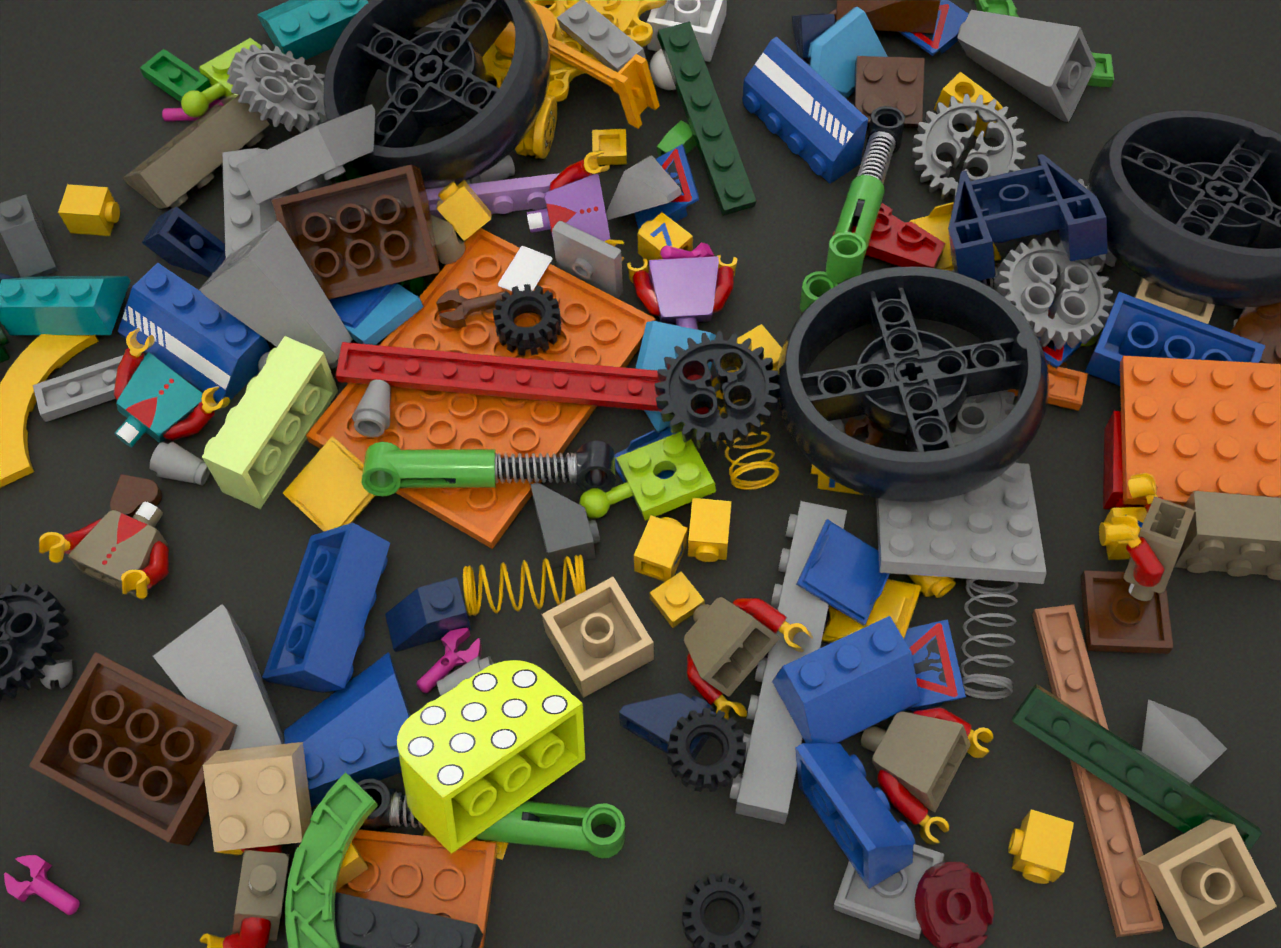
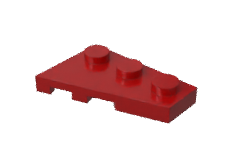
(902, 242)

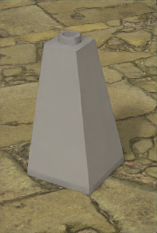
(1033, 56)
(277, 294)
(219, 672)

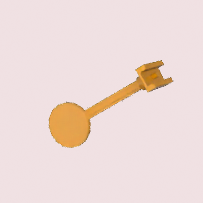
(631, 82)

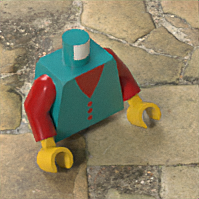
(158, 398)

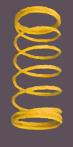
(748, 485)
(473, 605)

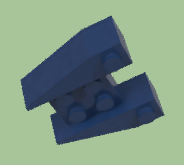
(1021, 206)

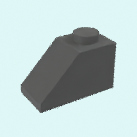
(26, 238)
(563, 526)

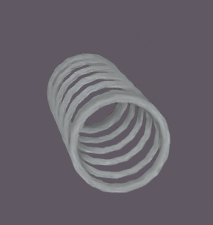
(982, 679)

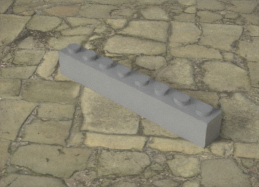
(770, 750)

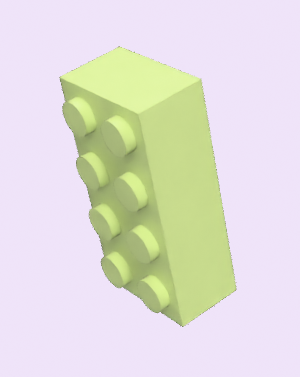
(270, 422)

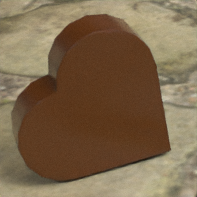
(132, 492)

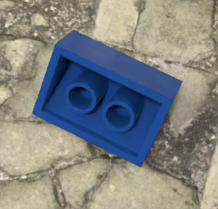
(849, 684)
(854, 811)

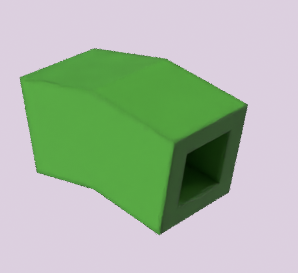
(678, 135)

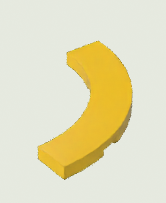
(19, 399)

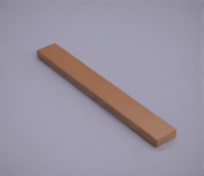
(1104, 807)

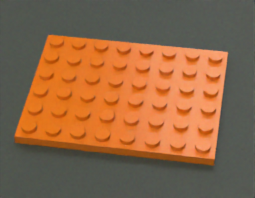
(593, 332)

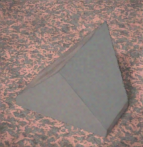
(642, 188)
(1179, 741)

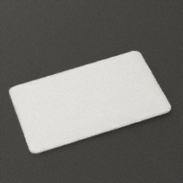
(525, 269)

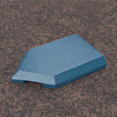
(836, 50)
(659, 343)

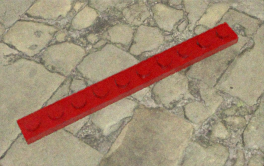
(501, 376)

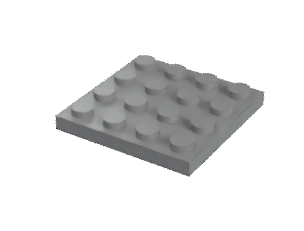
(967, 536)

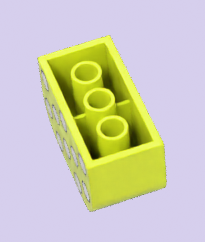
(488, 749)

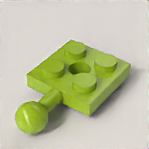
(197, 103)
(650, 492)

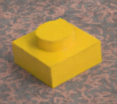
(612, 143)
(676, 599)

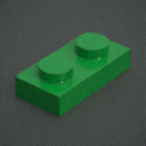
(173, 75)

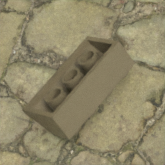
(196, 153)

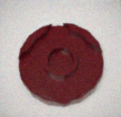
(953, 906)

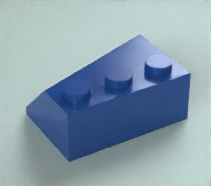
(353, 730)

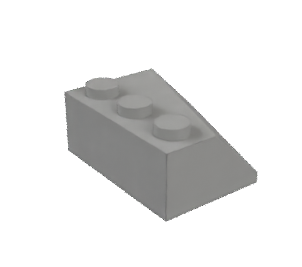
(309, 155)

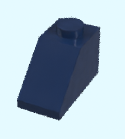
(808, 28)
(185, 243)
(427, 615)
(656, 718)

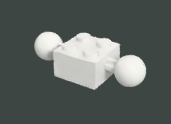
(706, 20)

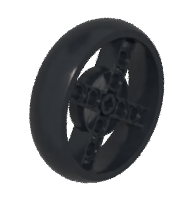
(439, 81)
(1214, 198)
(912, 383)

